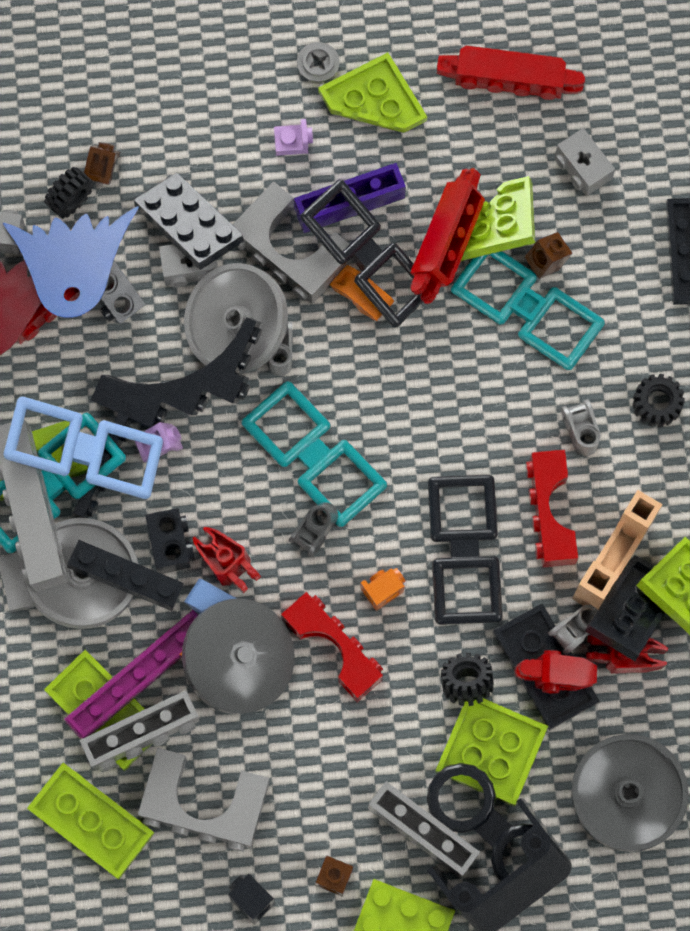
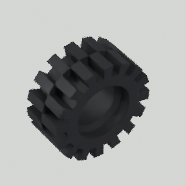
(69, 192)
(663, 385)
(465, 667)

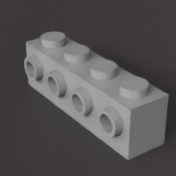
(139, 731)

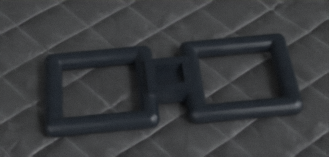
(362, 251)
(464, 549)

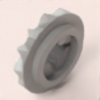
(319, 51)

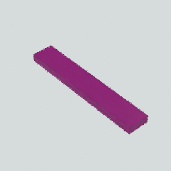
(130, 680)

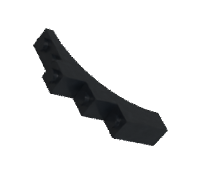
(188, 394)

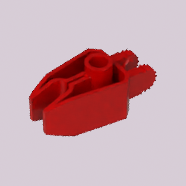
(226, 559)
(619, 663)
(557, 672)

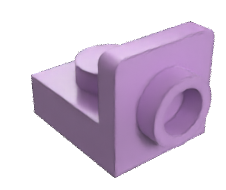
(293, 139)
(170, 436)

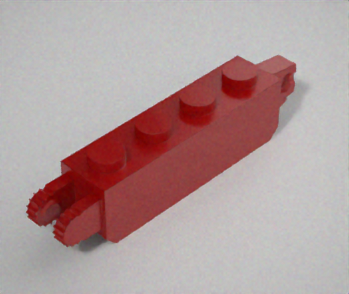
(511, 72)
(447, 235)

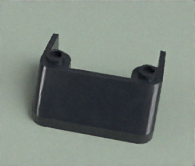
(541, 873)

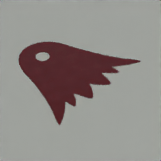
(17, 303)

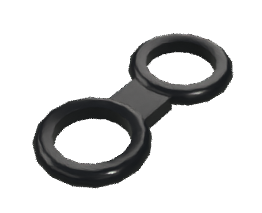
(486, 823)

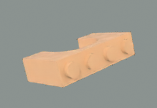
(617, 551)

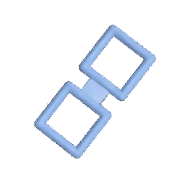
(83, 448)

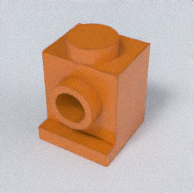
(383, 587)

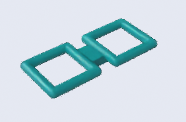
(530, 308)
(313, 451)
(57, 484)

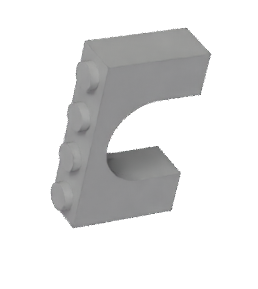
(306, 276)
(234, 826)

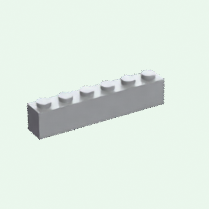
(32, 516)

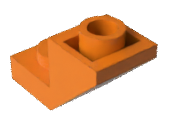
(345, 285)

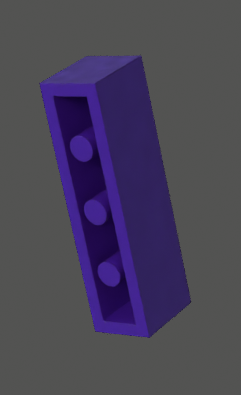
(372, 188)

